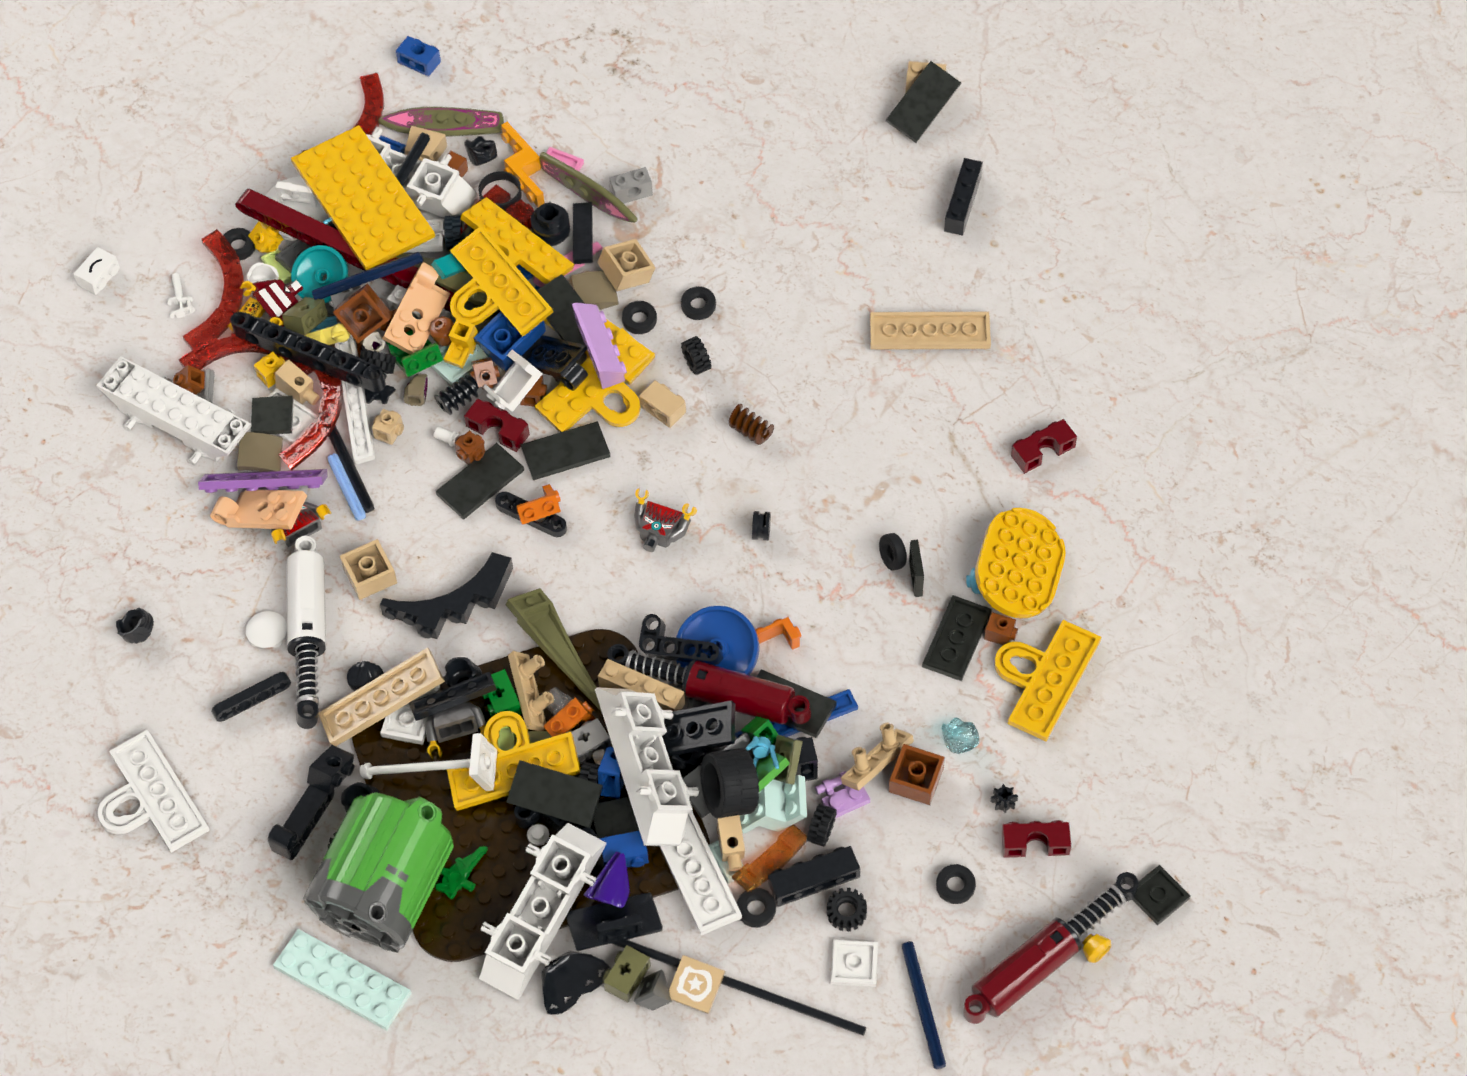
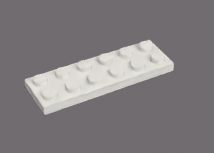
(700, 879)

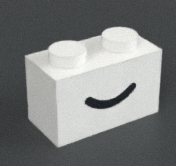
(96, 271)

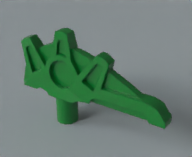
(458, 874)

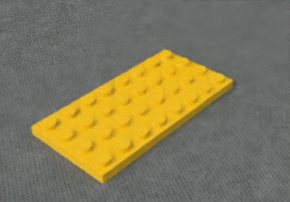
(363, 197)

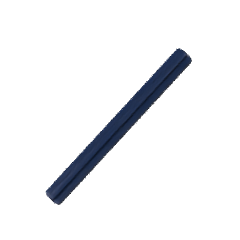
(367, 276)
(923, 1005)

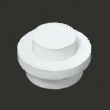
(538, 835)

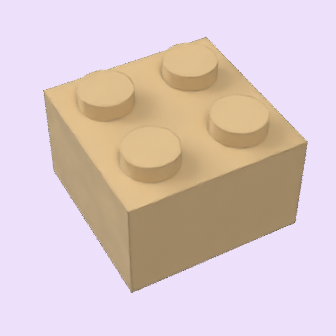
(626, 265)
(368, 569)

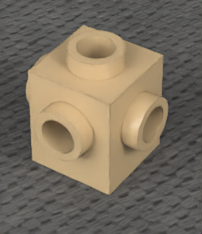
(387, 426)

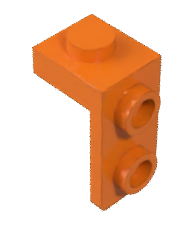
(540, 507)
(778, 627)
(569, 717)

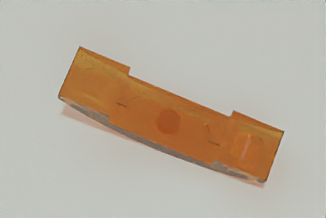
(774, 858)

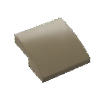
(595, 289)
(259, 452)

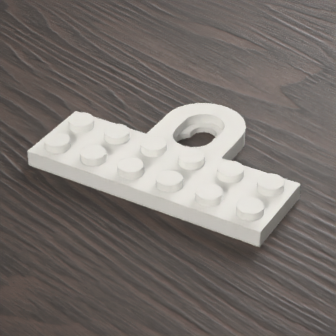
(157, 790)

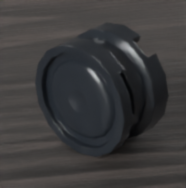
(758, 525)

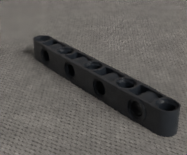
(308, 351)

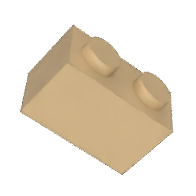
(662, 403)

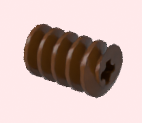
(749, 426)

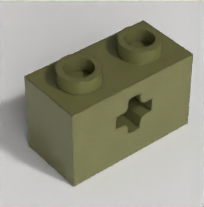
(305, 315)
(625, 985)

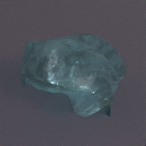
(960, 736)

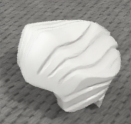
(261, 272)

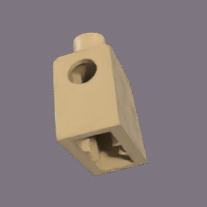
(433, 149)
(295, 383)
(730, 834)

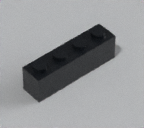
(963, 196)
(813, 875)

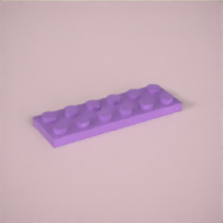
(271, 480)

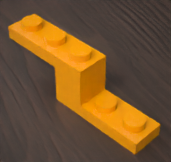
(522, 164)

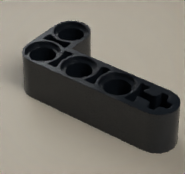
(681, 645)
(556, 823)
(290, 837)

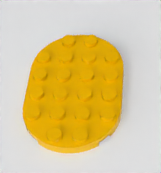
(1020, 563)

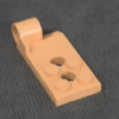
(419, 297)
(251, 509)

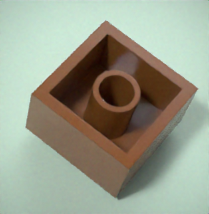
(362, 313)
(916, 774)

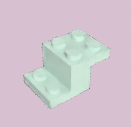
(778, 806)

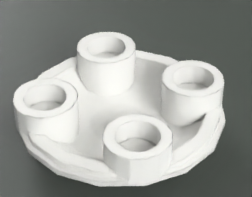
(266, 629)

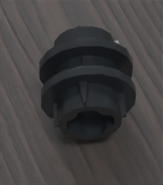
(551, 223)

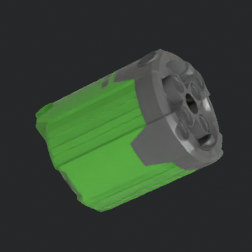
(380, 869)

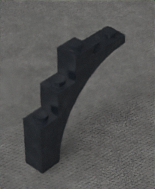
(457, 605)

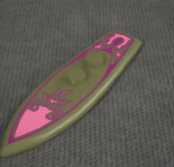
(445, 120)
(586, 188)

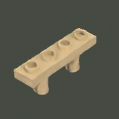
(529, 699)
(878, 758)

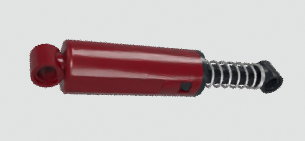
(717, 685)
(1043, 954)

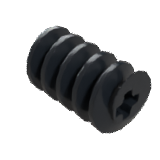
(457, 393)

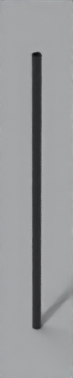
(755, 991)

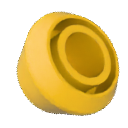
(1095, 947)

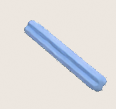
(346, 487)

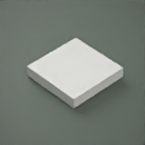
(854, 963)

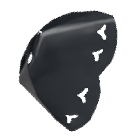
(569, 979)

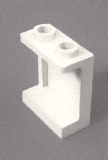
(514, 383)

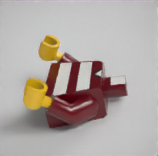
(274, 296)

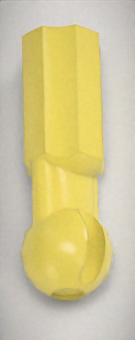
(330, 335)

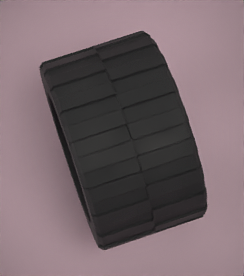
(729, 783)

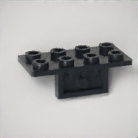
(609, 924)

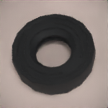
(241, 233)
(635, 307)
(698, 313)
(892, 551)
(947, 894)
(761, 919)

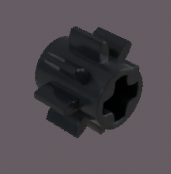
(1007, 793)

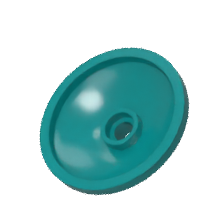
(314, 264)

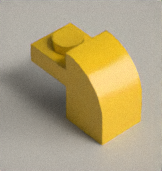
(461, 344)

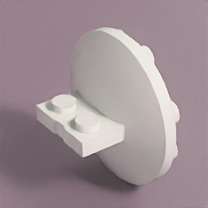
(298, 196)

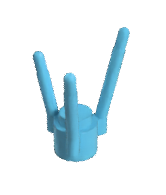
(761, 749)

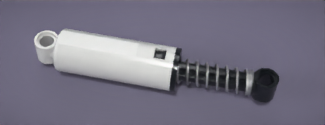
(306, 624)

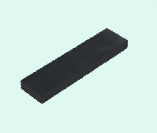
(582, 233)
(452, 696)

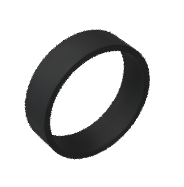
(501, 175)

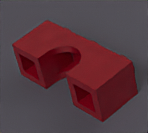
(484, 415)
(1056, 436)
(1054, 836)

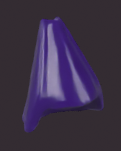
(611, 883)

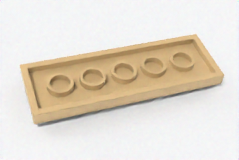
(930, 330)
(381, 697)

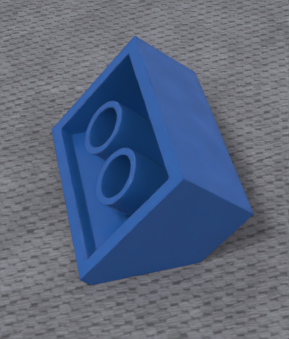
(501, 337)

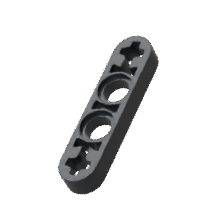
(544, 526)
(251, 696)

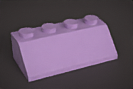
(599, 344)

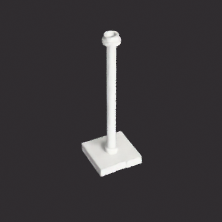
(481, 764)

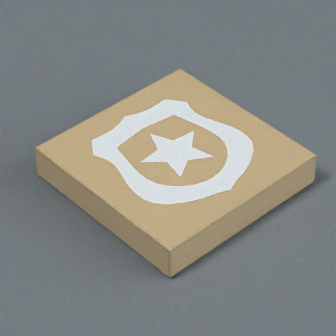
(696, 984)

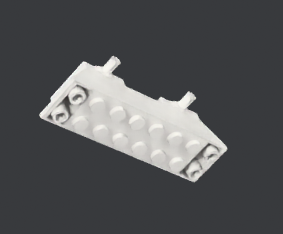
(431, 183)
(162, 404)
(653, 787)
(541, 908)

